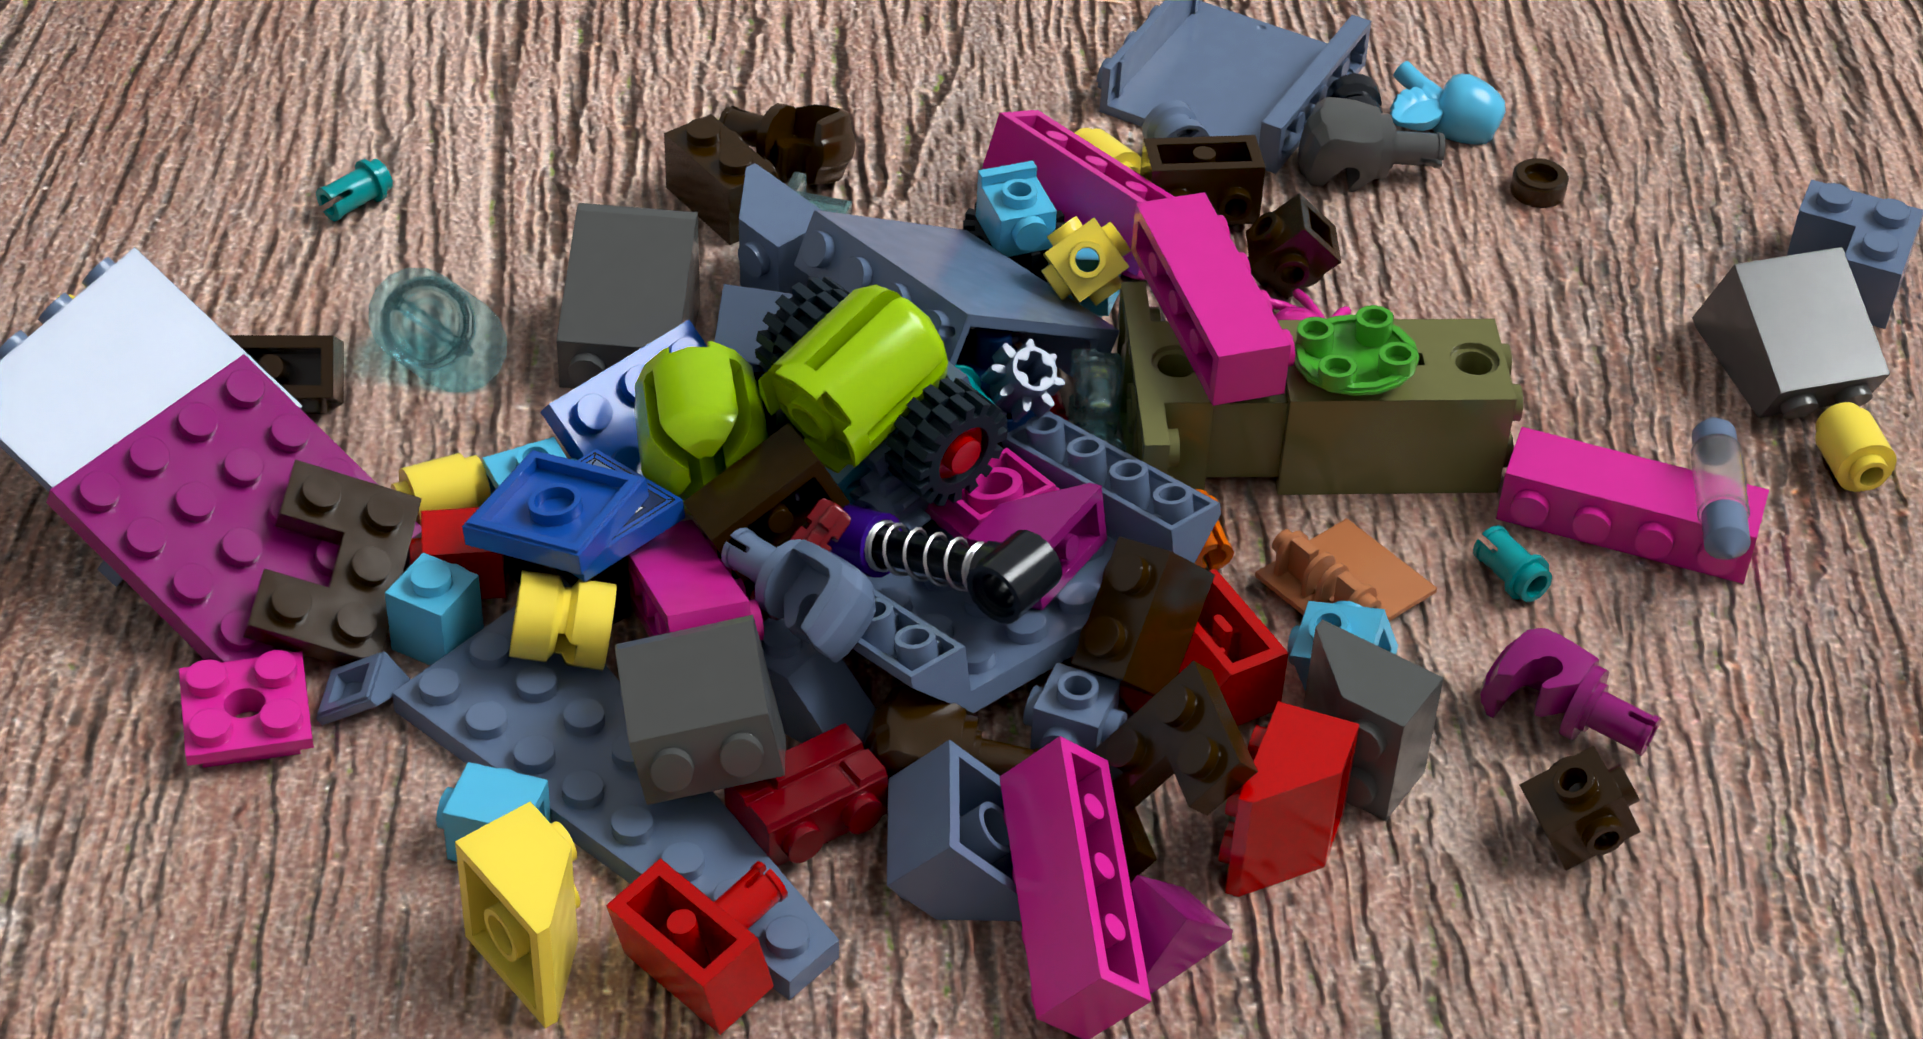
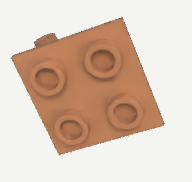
(1342, 567)

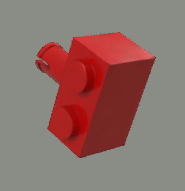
(699, 944)

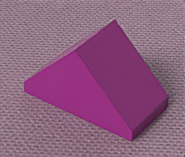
(1173, 929)

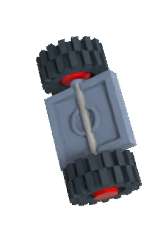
(943, 437)

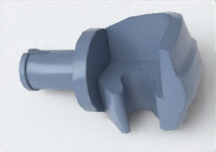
(809, 587)

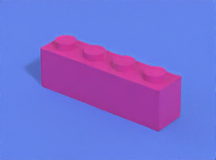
(1073, 173)
(1211, 299)
(1615, 502)
(684, 584)
(1073, 890)

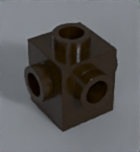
(1292, 246)
(1583, 806)

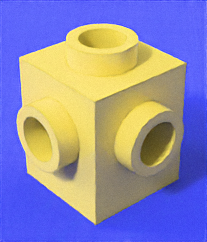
(1068, 278)

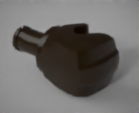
(798, 139)
(916, 723)

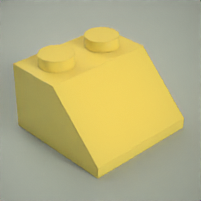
(522, 904)

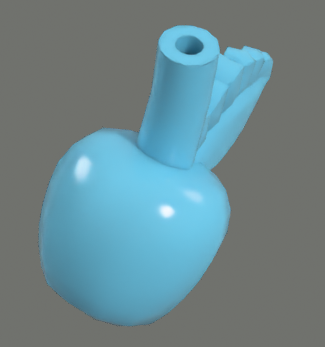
(1462, 110)

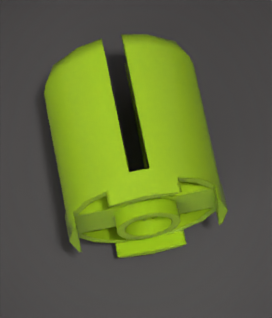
(856, 374)
(696, 416)

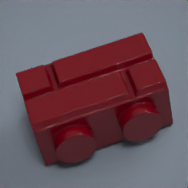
(825, 793)

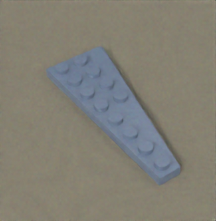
(573, 732)

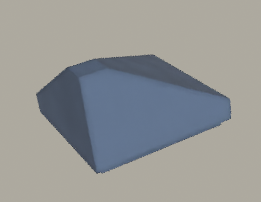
(360, 687)

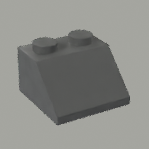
(1391, 703)
(700, 710)

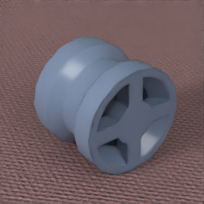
(1172, 120)

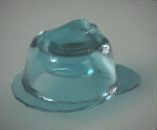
(437, 330)

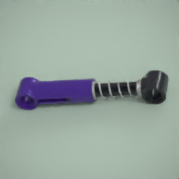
(1000, 576)

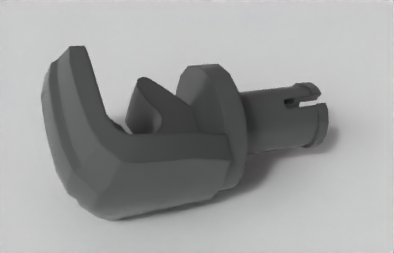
(1362, 142)

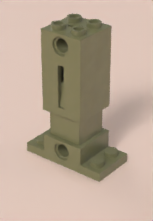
(1429, 435)

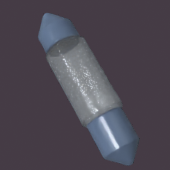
(1720, 488)

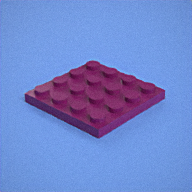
(195, 505)

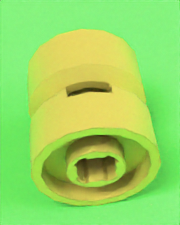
(562, 620)

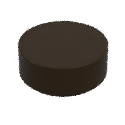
(1539, 183)

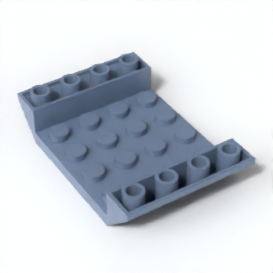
(958, 654)

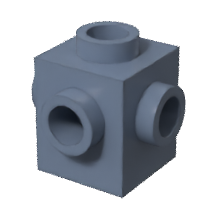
(1074, 707)

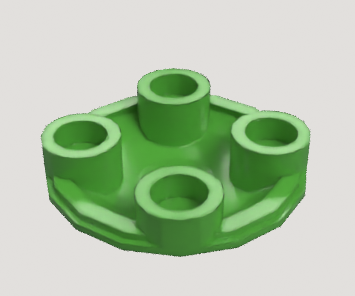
(1355, 352)

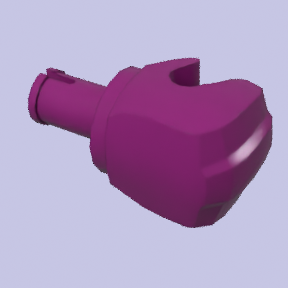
(1567, 683)

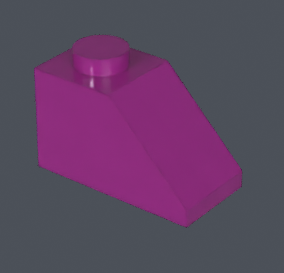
(1066, 518)

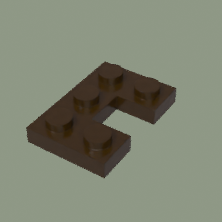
(373, 540)
(1179, 733)

